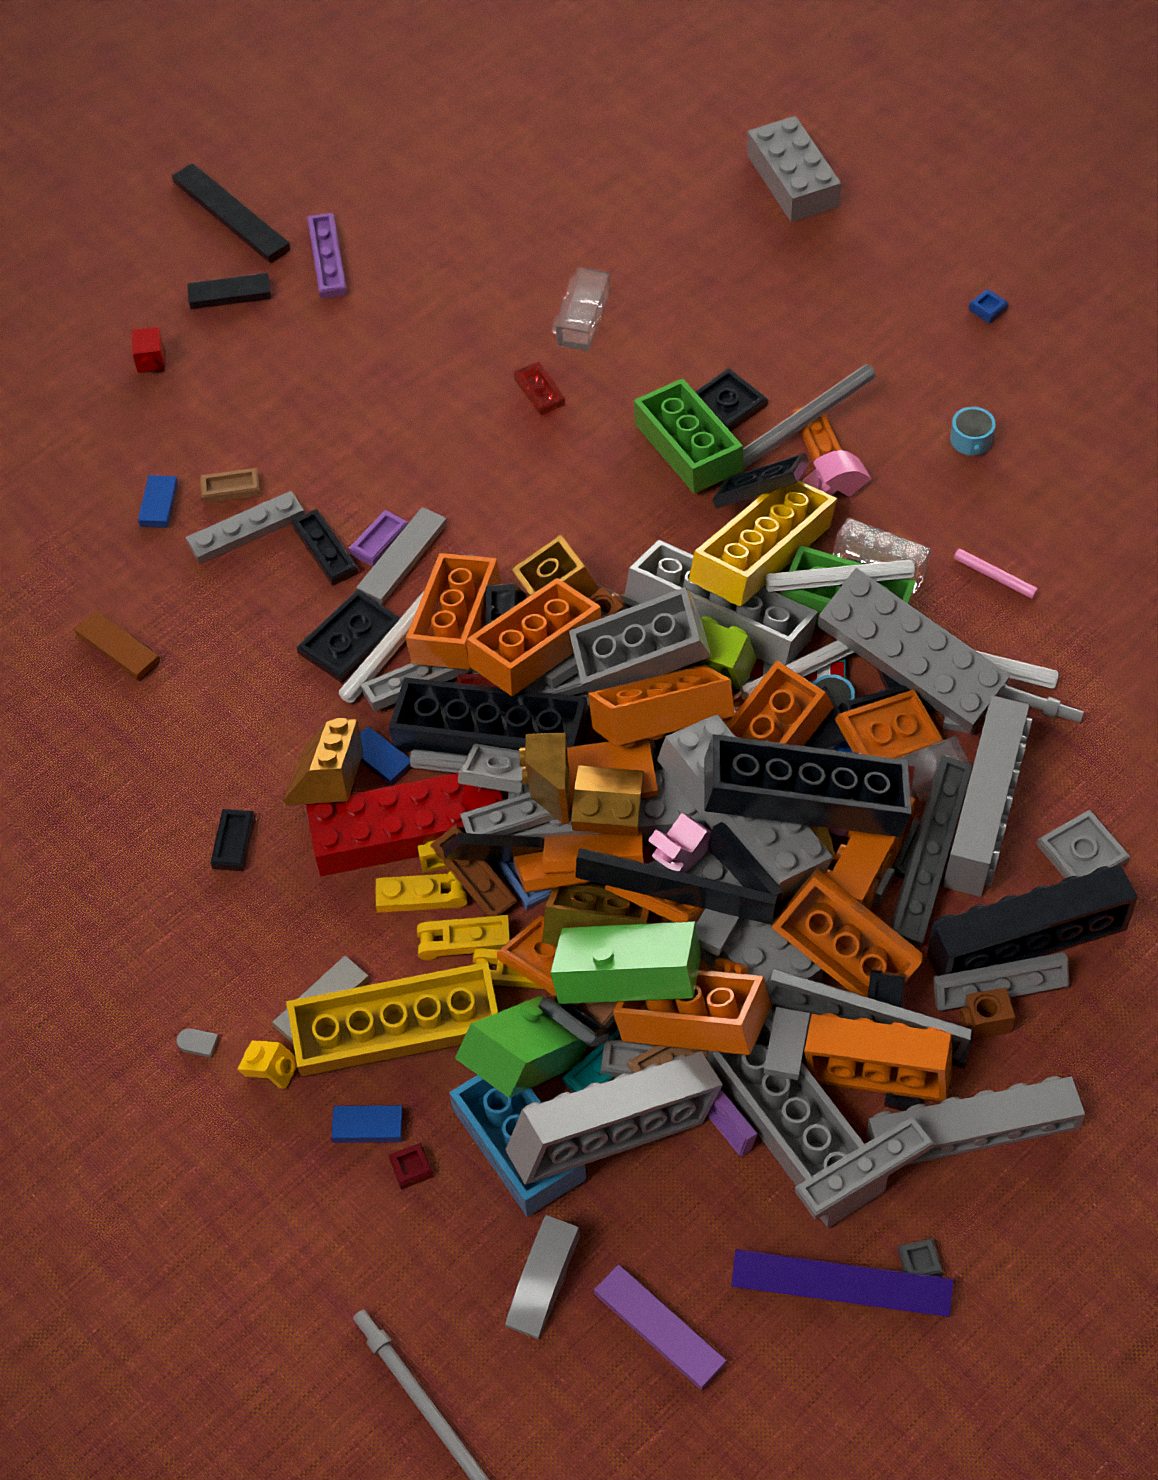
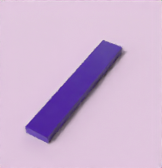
(842, 1282)

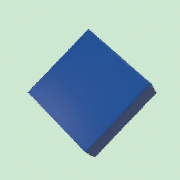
(988, 306)

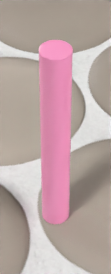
(996, 573)

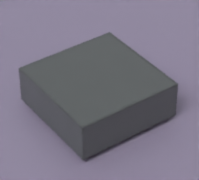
(920, 1258)

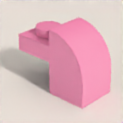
(838, 472)
(682, 845)

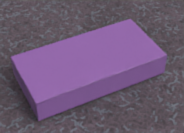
(378, 538)
(732, 1124)

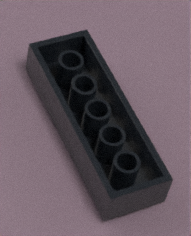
(458, 715)
(806, 785)
(1034, 922)

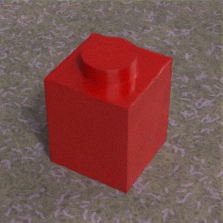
(148, 349)

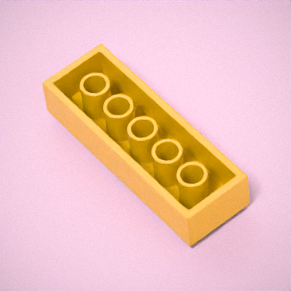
(761, 541)
(389, 1018)

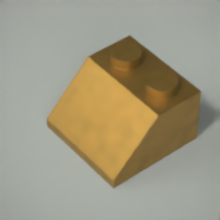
(547, 772)
(607, 800)

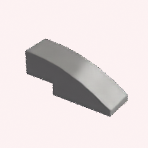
(542, 1276)

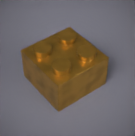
(554, 562)

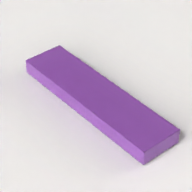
(327, 255)
(660, 1327)

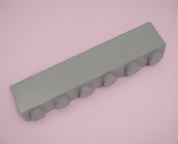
(991, 1117)

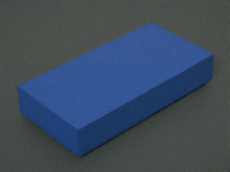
(158, 501)
(383, 757)
(367, 1124)

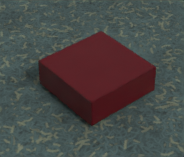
(411, 1166)

